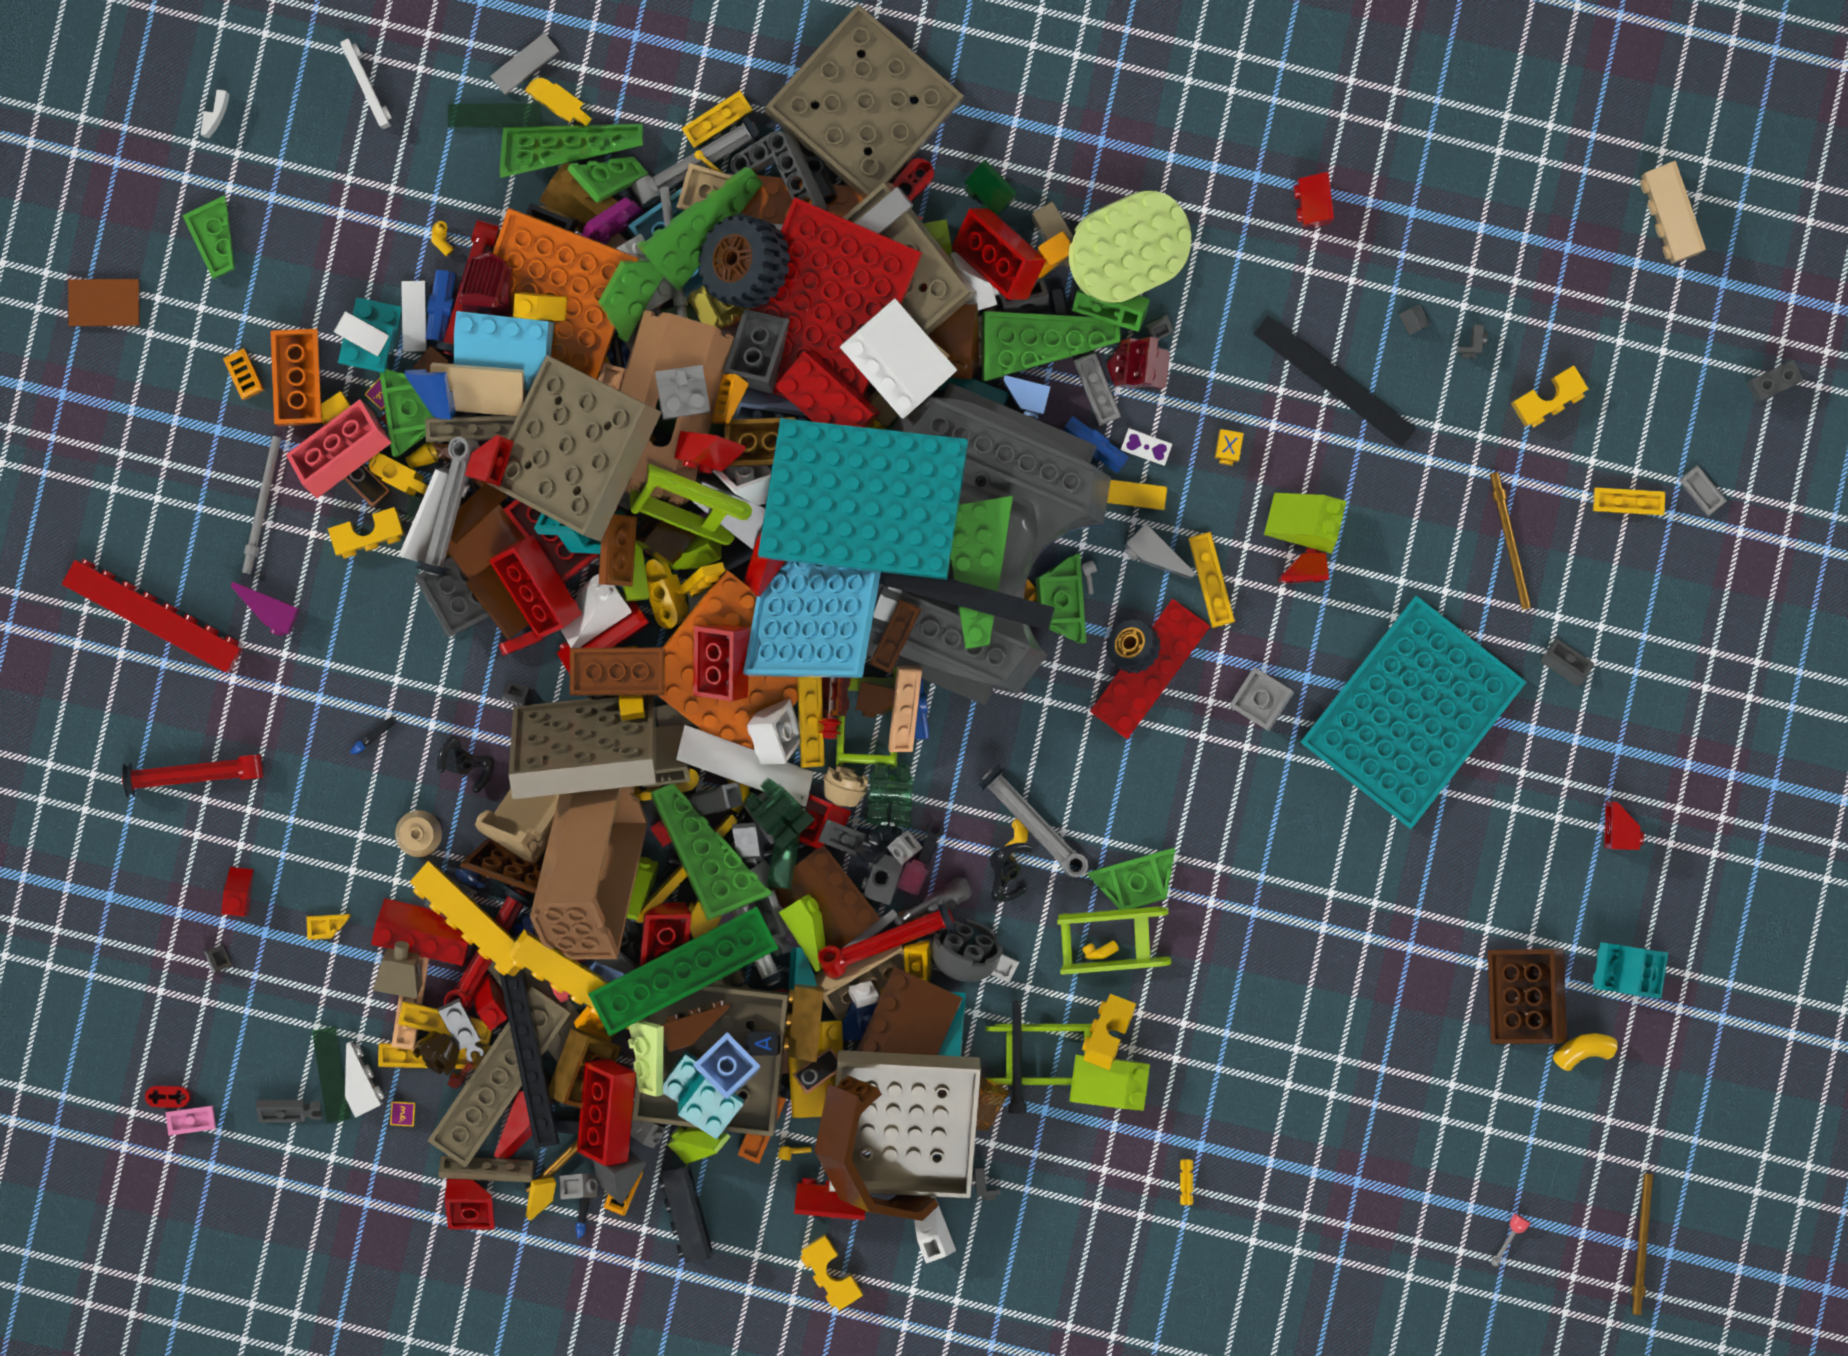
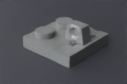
(682, 392)
(1261, 699)

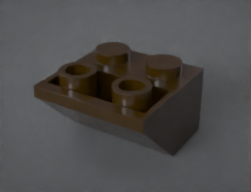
(663, 539)

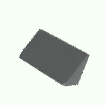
(1567, 662)

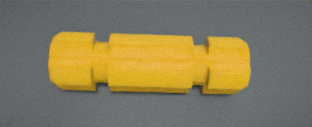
(1186, 1182)

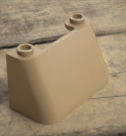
(520, 824)

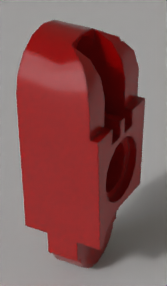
(909, 177)

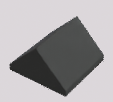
(621, 1177)

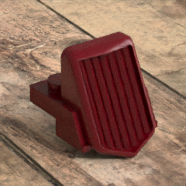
(487, 285)
(1139, 364)

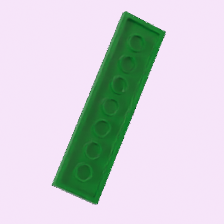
(683, 971)

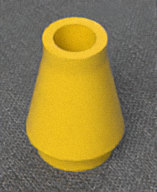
(423, 456)

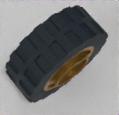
(1124, 637)

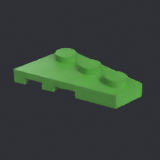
(607, 178)
(212, 236)

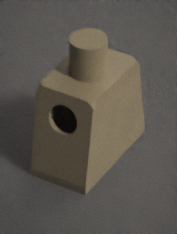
(399, 972)

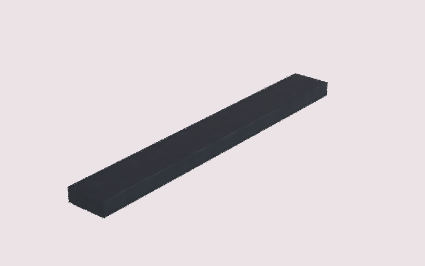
(1334, 381)
(973, 598)
(529, 1059)

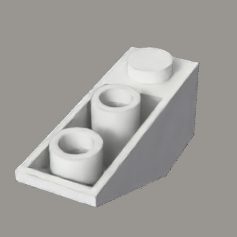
(359, 1087)
(934, 1236)

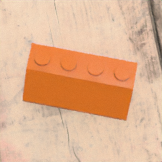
(296, 377)

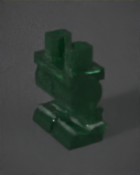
(894, 789)
(775, 805)

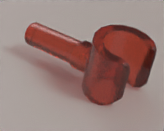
(456, 1080)

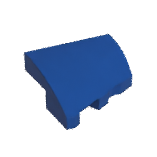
(433, 391)

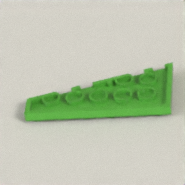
(547, 146)
(679, 244)
(1030, 340)
(979, 557)
(711, 865)

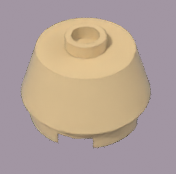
(844, 786)
(418, 833)

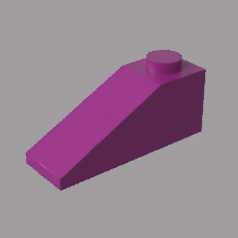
(272, 612)

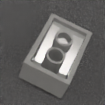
(1153, 551)

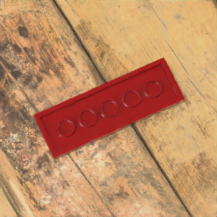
(1133, 693)

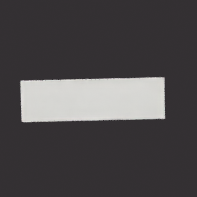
(740, 763)

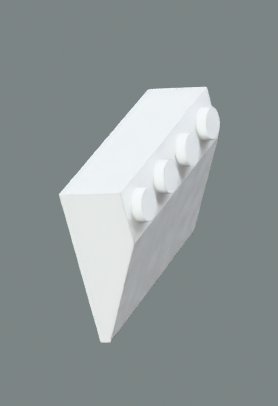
(898, 358)

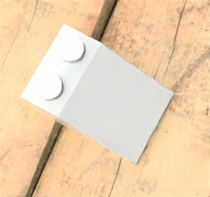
(600, 609)

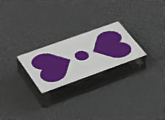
(1146, 447)

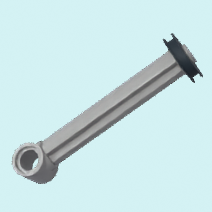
(647, 187)
(449, 506)
(1032, 821)

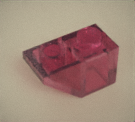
(913, 877)

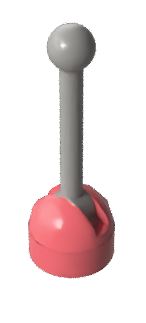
(1518, 1225)

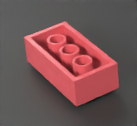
(338, 448)

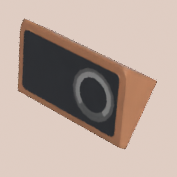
(367, 485)
(817, 1072)

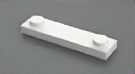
(381, 113)

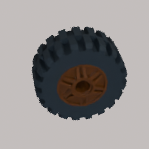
(744, 261)

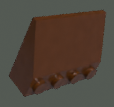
(960, 340)
(501, 864)
(840, 902)
(1527, 996)
(910, 1017)

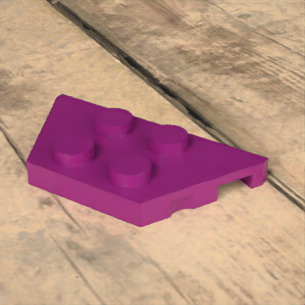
(613, 220)

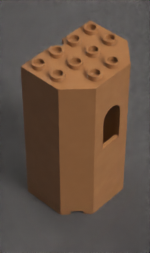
(668, 344)
(589, 872)

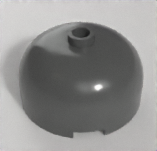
(965, 961)

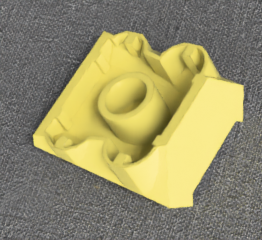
(712, 311)

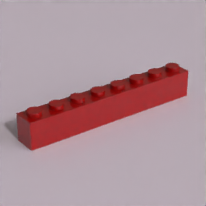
(152, 616)

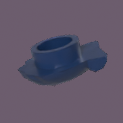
(470, 879)

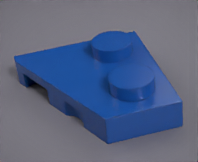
(856, 1021)

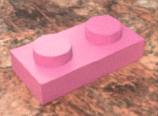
(190, 1120)

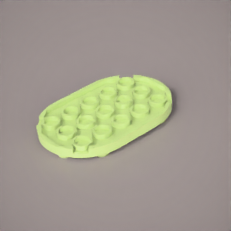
(1130, 246)

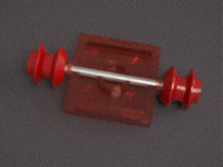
(834, 703)

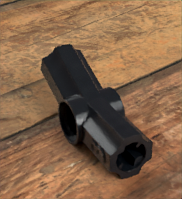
(821, 176)

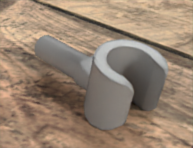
(1089, 568)

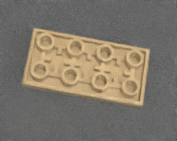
(484, 388)

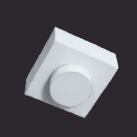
(863, 994)

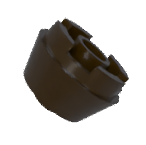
(437, 1052)

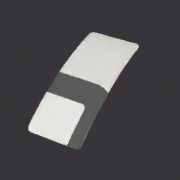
(887, 603)

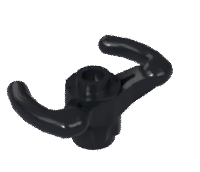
(459, 761)
(1007, 869)

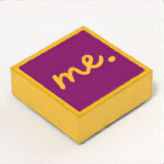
(375, 394)
(403, 1113)

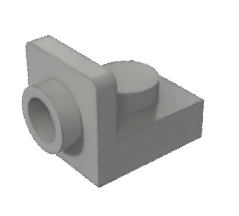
(578, 1186)

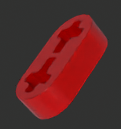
(519, 643)
(167, 1102)

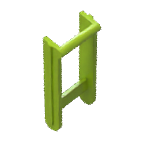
(706, 527)
(864, 758)
(1141, 932)
(1008, 1080)

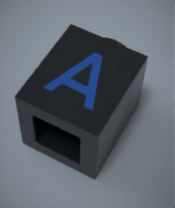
(763, 1042)

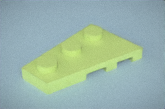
(648, 1050)

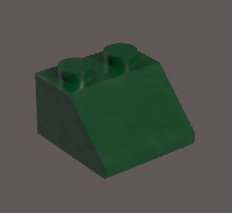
(990, 189)

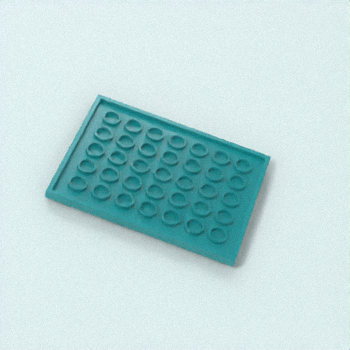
(863, 498)
(1413, 712)

